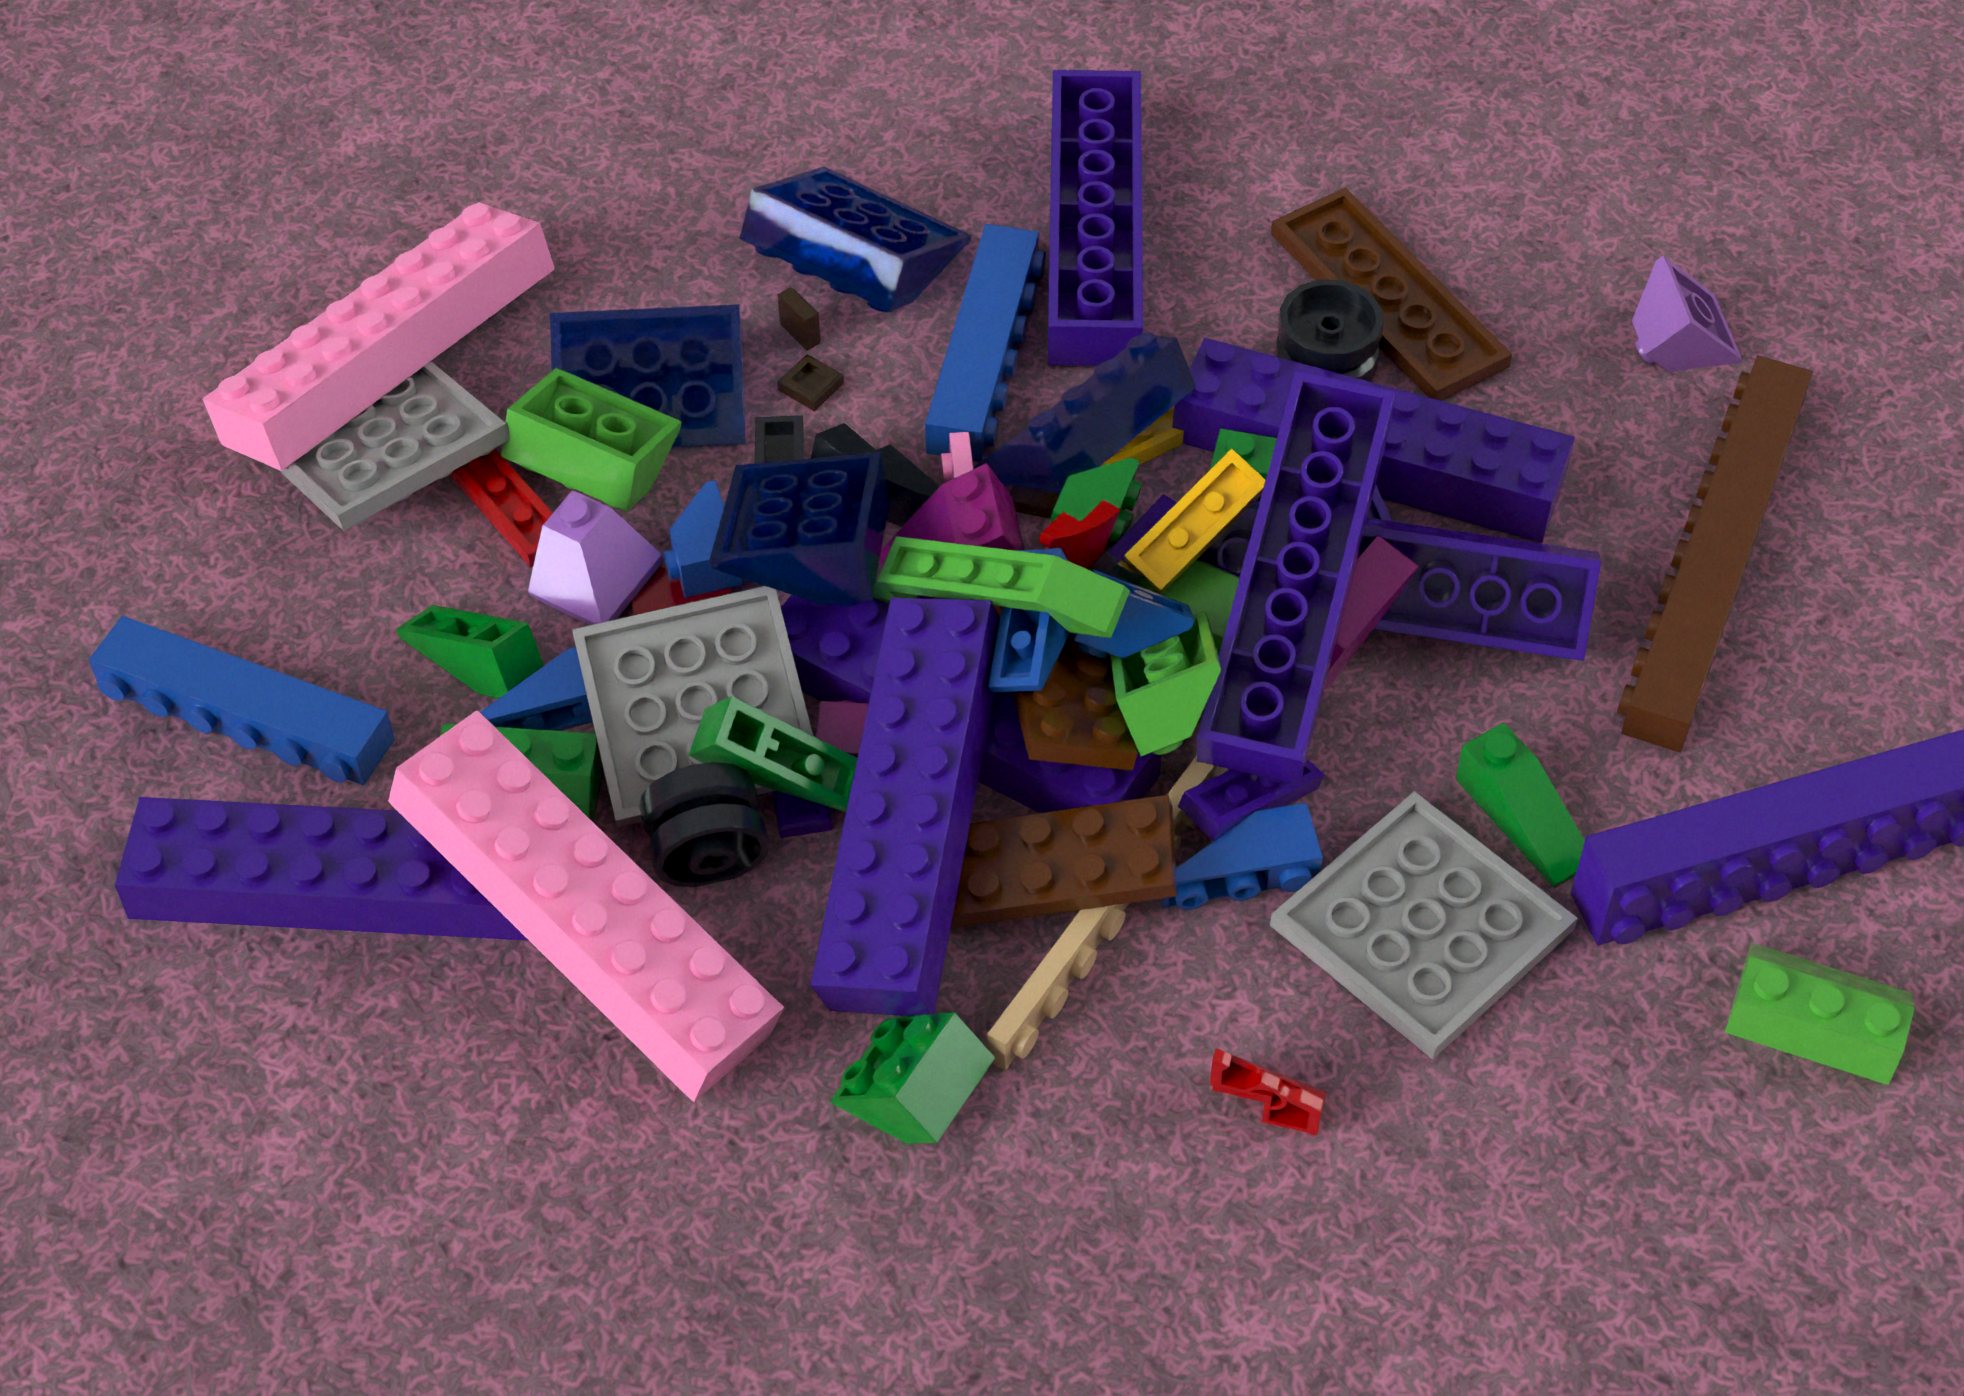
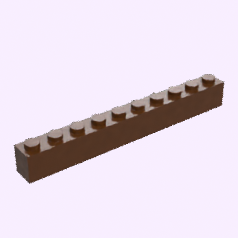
(1715, 556)

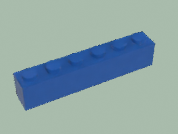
(984, 340)
(242, 701)

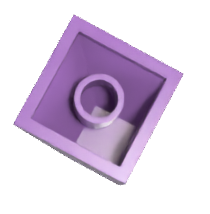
(1681, 322)
(590, 561)

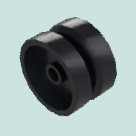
(1331, 328)
(704, 824)

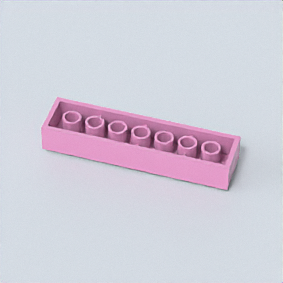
(378, 335)
(584, 904)

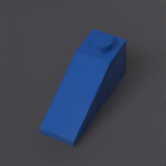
(1026, 646)
(546, 700)

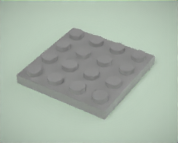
(397, 447)
(662, 669)
(1423, 924)

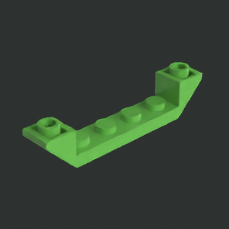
(1009, 578)

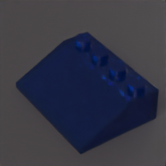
(850, 236)
(664, 358)
(1095, 415)
(806, 526)

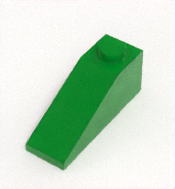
(475, 648)
(774, 753)
(1521, 801)

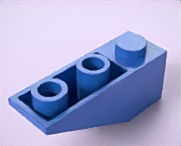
(1256, 855)

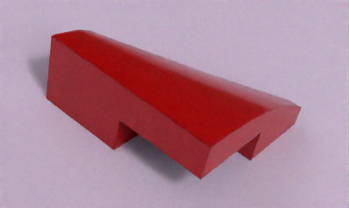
(1082, 540)
(1285, 1100)

